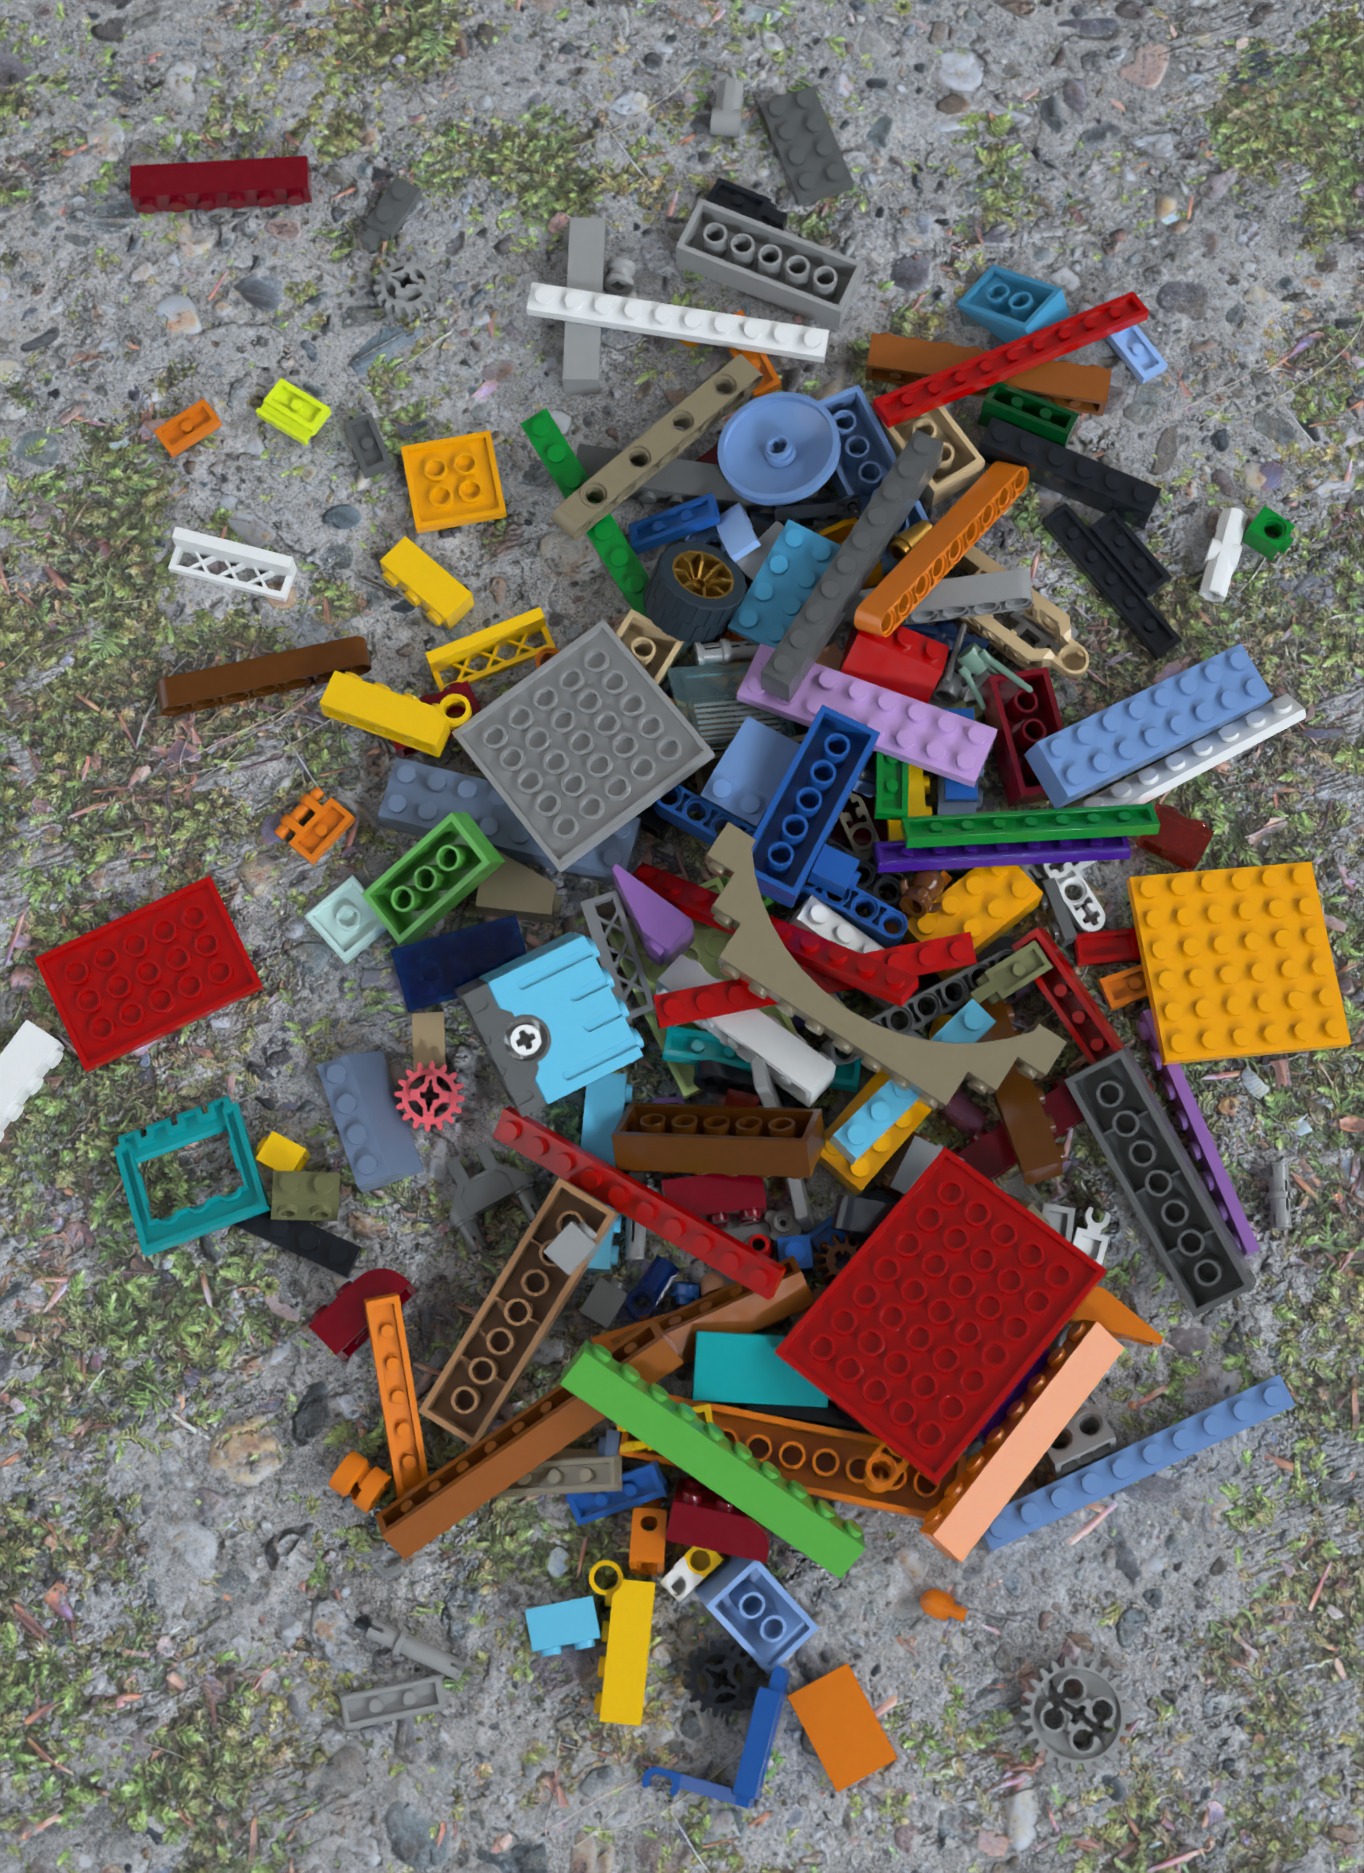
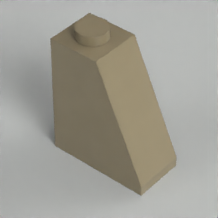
(518, 891)

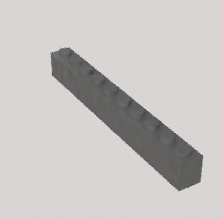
(851, 566)

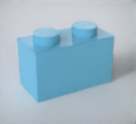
(563, 1625)

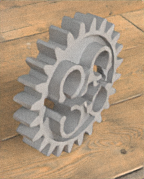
(1059, 1740)

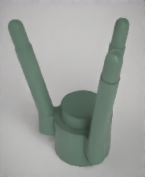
(978, 660)

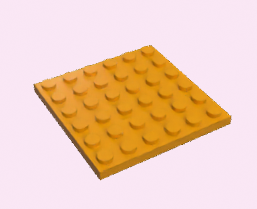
(1237, 963)

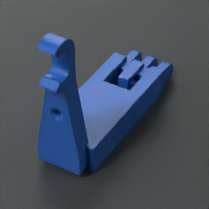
(755, 1753)

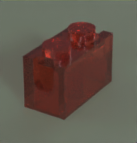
(1178, 839)

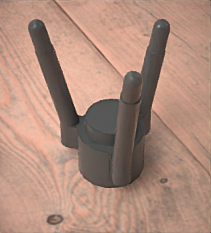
(949, 685)

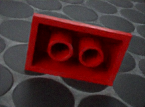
(900, 662)

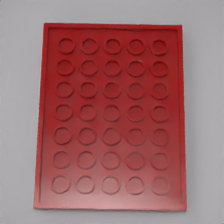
(940, 1314)

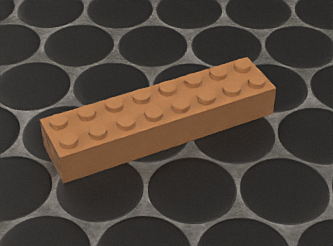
(513, 1319)

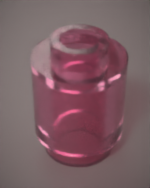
(964, 1114)

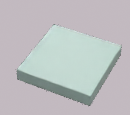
(346, 920)

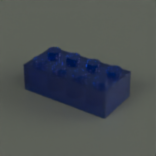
(443, 962)

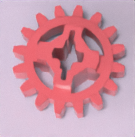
(414, 1096)

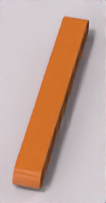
(941, 549)

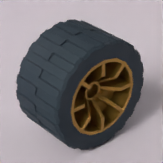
(694, 592)

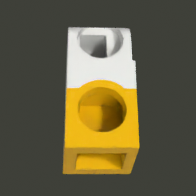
(690, 1571)

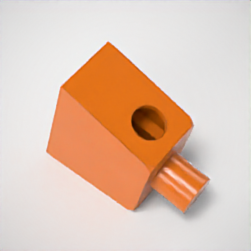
(648, 1547)

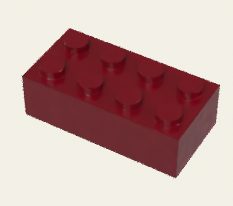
(1021, 722)

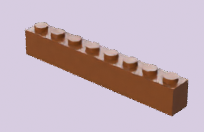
(1060, 382)

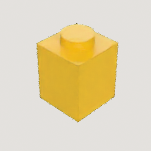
(281, 1153)

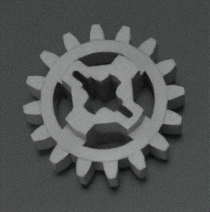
(403, 284)

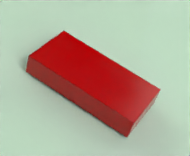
(1106, 947)

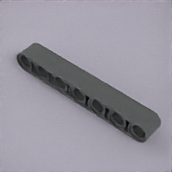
(933, 997)

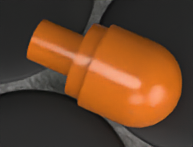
(941, 1605)

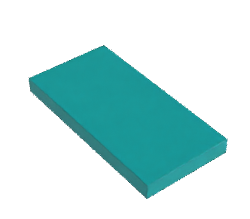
(747, 1371)

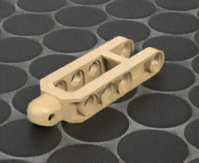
(1069, 661)

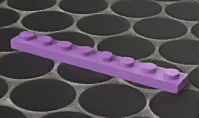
(1201, 1143)

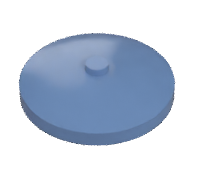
(779, 448)

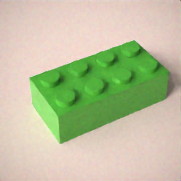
(433, 877)

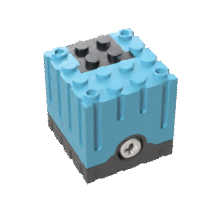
(550, 1022)

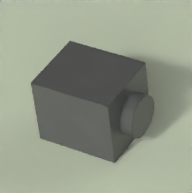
(604, 1303)

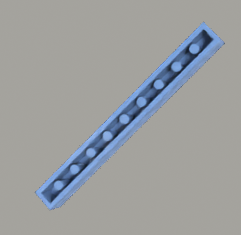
(1137, 1461)

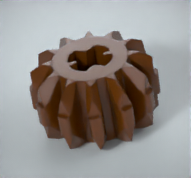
(829, 1259)

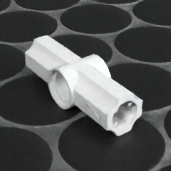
(1223, 554)

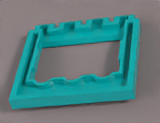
(217, 1211)

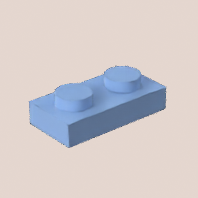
(1137, 353)

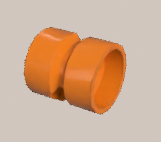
(360, 1481)

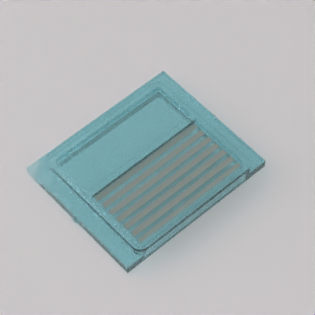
(710, 703)

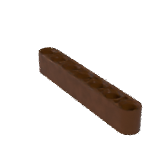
(261, 676)

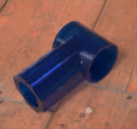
(653, 1287)

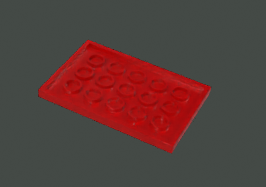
(148, 974)

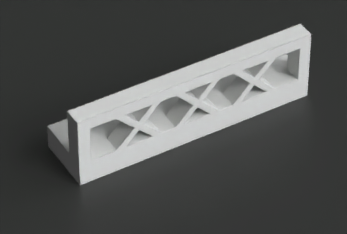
(232, 553)

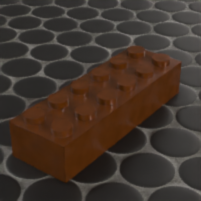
(719, 1140)

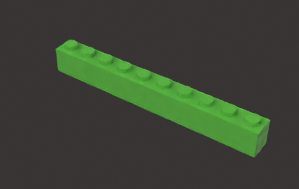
(713, 1458)

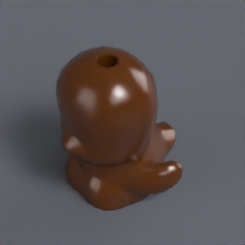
(921, 893)

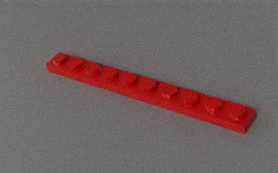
(1010, 359)
(805, 947)
(734, 996)
(640, 1203)

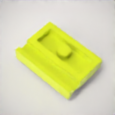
(293, 411)

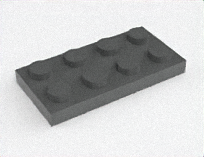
(806, 146)

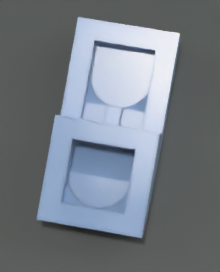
(737, 532)

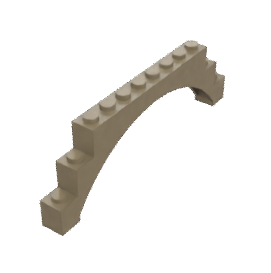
(921, 1065)

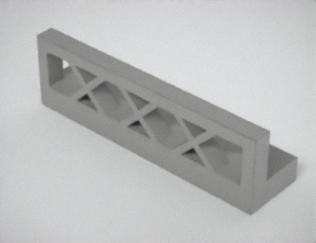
(605, 958)

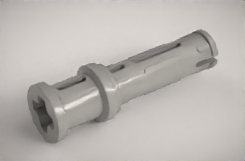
(723, 651)

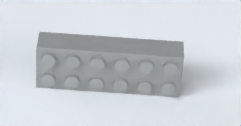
(769, 264)

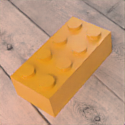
(981, 902)
(859, 1174)

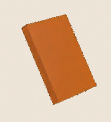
(842, 1727)

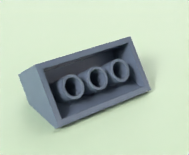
(368, 1121)

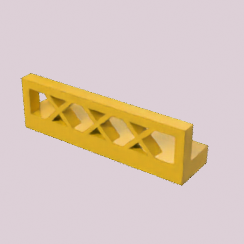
(490, 640)

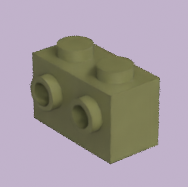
(305, 1196)

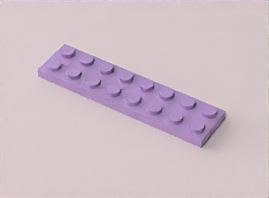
(907, 727)

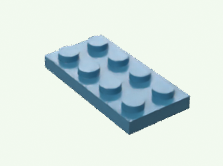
(783, 584)

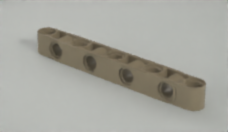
(656, 447)

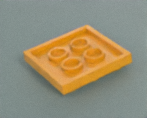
(453, 481)

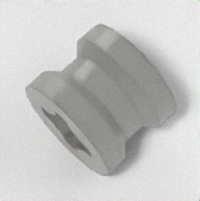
(620, 275)

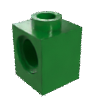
(1269, 522)

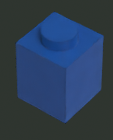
(835, 871)
(799, 1247)

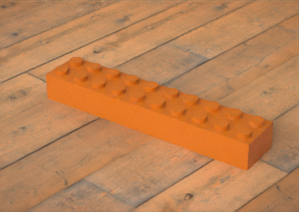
(820, 1459)

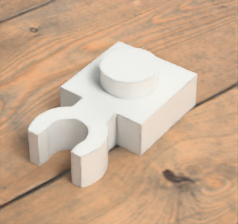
(1090, 1239)

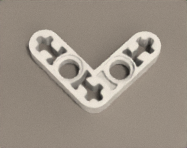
(1071, 876)

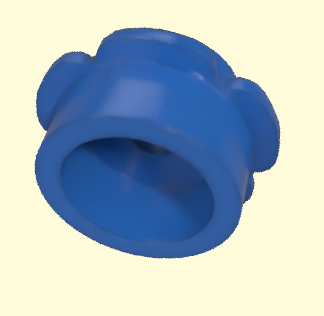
(685, 1292)

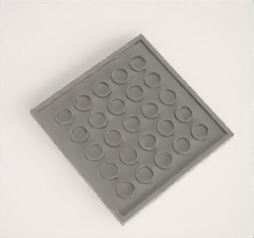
(583, 745)

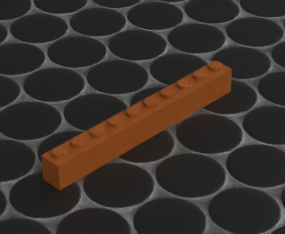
(513, 1450)

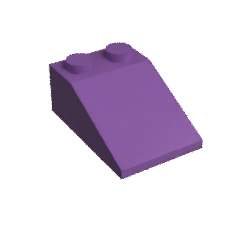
(660, 925)

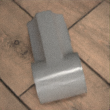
(727, 114)

